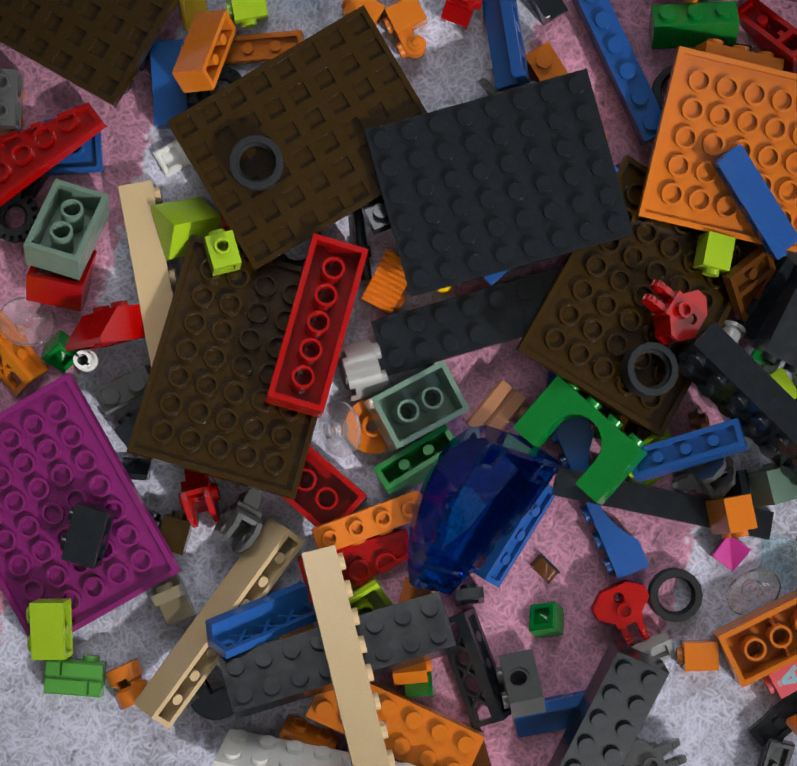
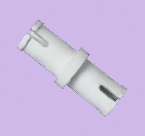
(79, 360)

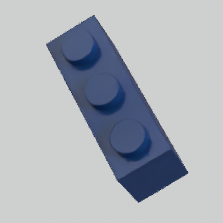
(167, 94)

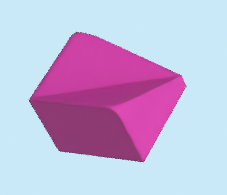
(730, 552)

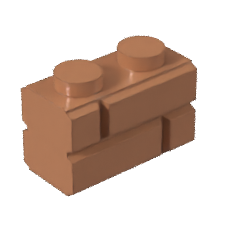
(499, 407)

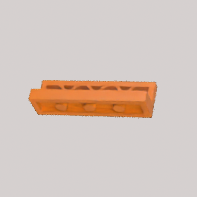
(22, 361)

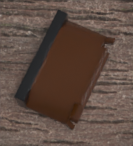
(544, 567)

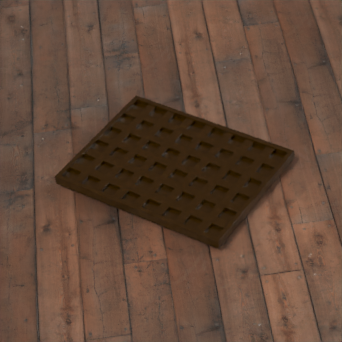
(86, 40)
(316, 110)

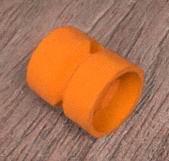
(118, 677)

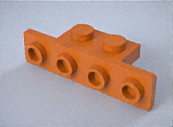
(366, 523)

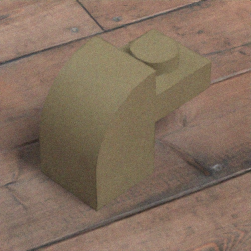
(173, 600)

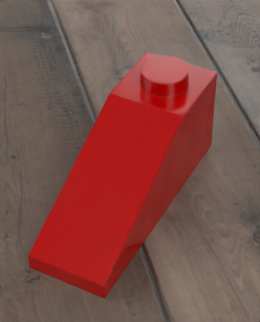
(770, 32)

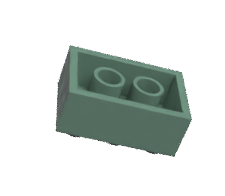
(67, 229)
(416, 406)

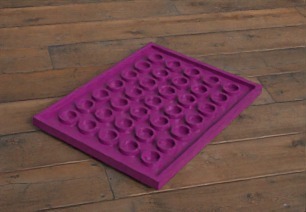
(48, 463)

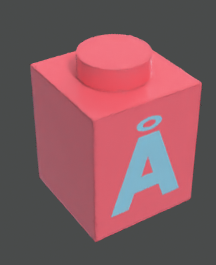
(782, 681)

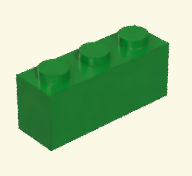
(693, 24)
(412, 463)

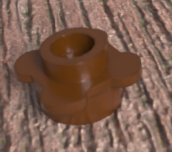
(698, 419)

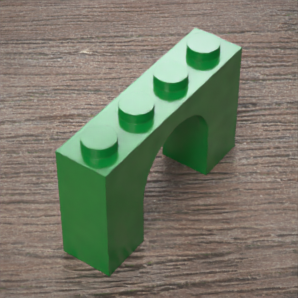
(618, 451)

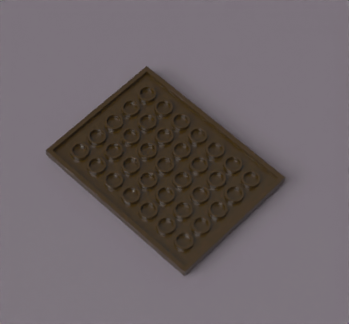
(598, 312)
(214, 374)

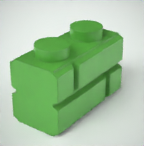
(76, 676)

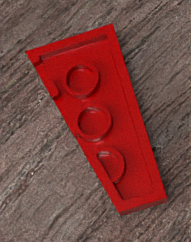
(370, 558)

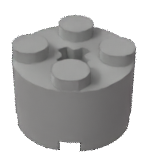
(361, 369)

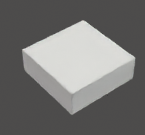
(171, 158)

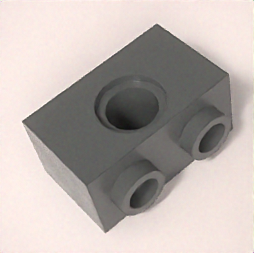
(525, 698)

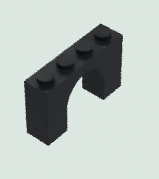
(779, 333)

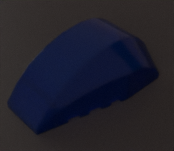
(471, 500)

